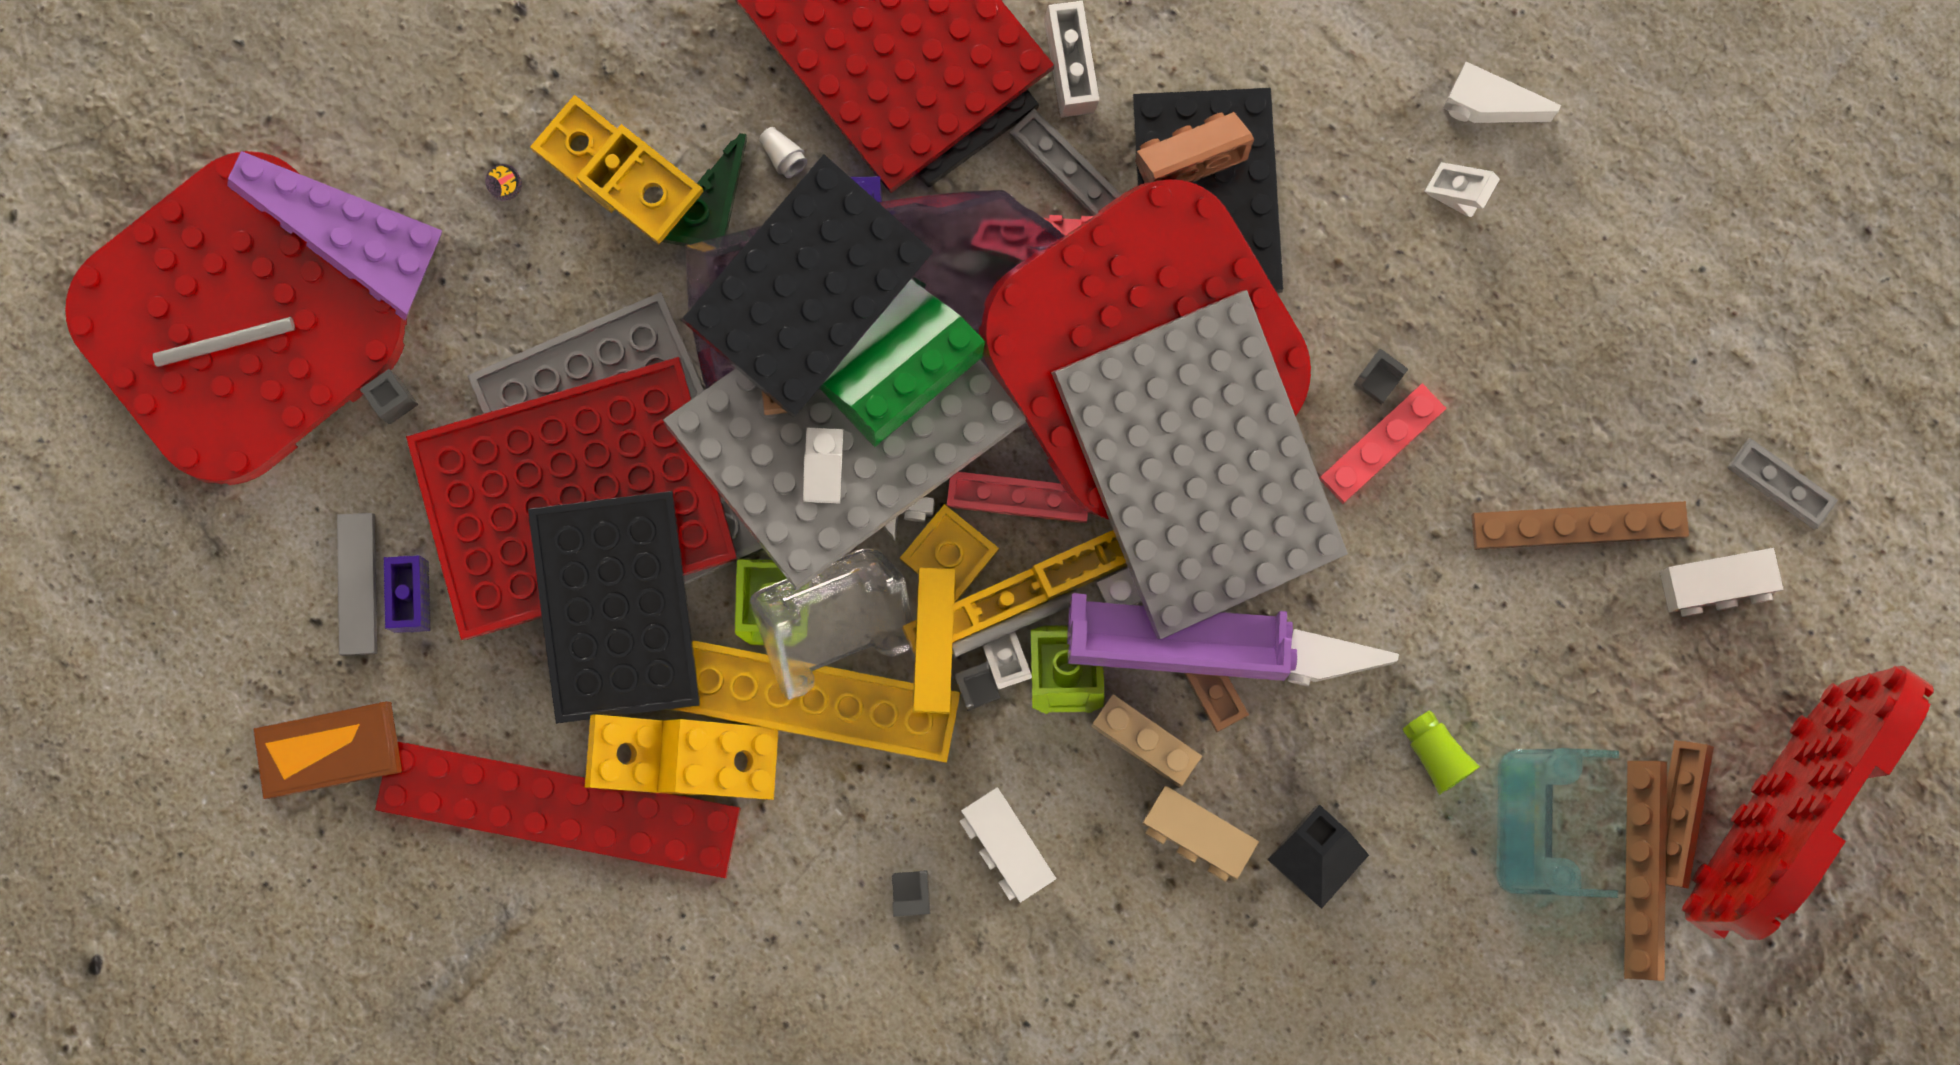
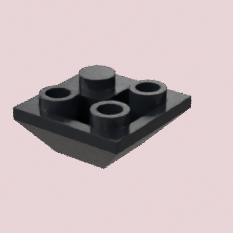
(1319, 856)

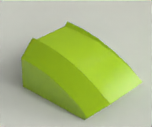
(751, 577)
(1059, 684)

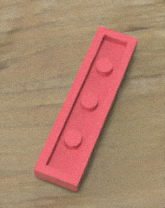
(1382, 443)
(1013, 497)

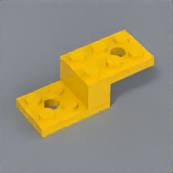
(617, 169)
(681, 757)

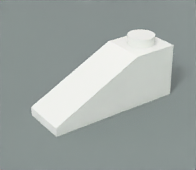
(1491, 99)
(1329, 658)

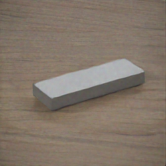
(1782, 484)

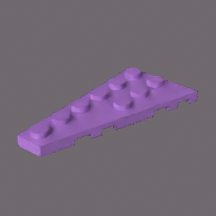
(352, 234)

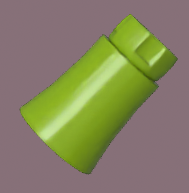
(1439, 752)

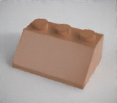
(1196, 151)

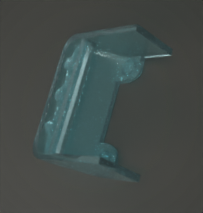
(1527, 820)

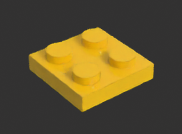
(951, 544)

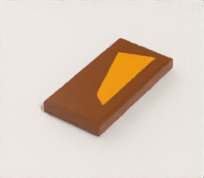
(327, 750)

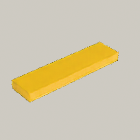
(933, 640)

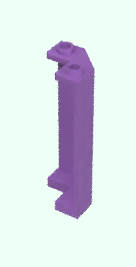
(1215, 646)

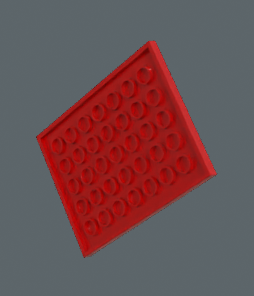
(903, 72)
(551, 452)

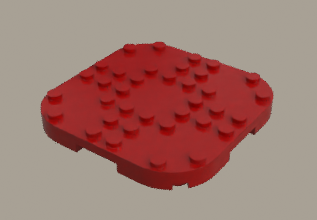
(211, 268)
(1111, 279)
(1786, 829)

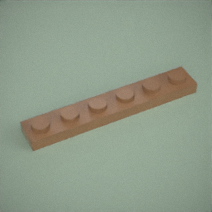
(1580, 525)
(1645, 870)

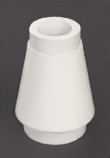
(783, 153)

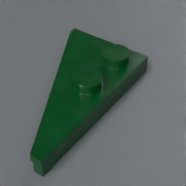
(712, 210)

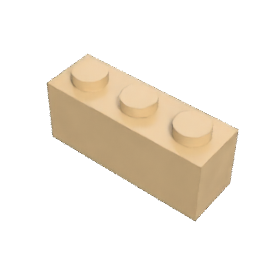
(1146, 741)
(1199, 834)

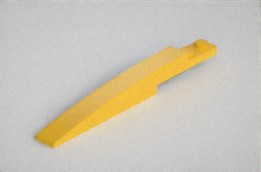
(1033, 587)

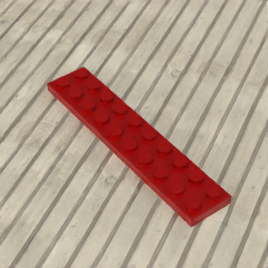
(560, 810)

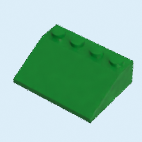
(902, 363)

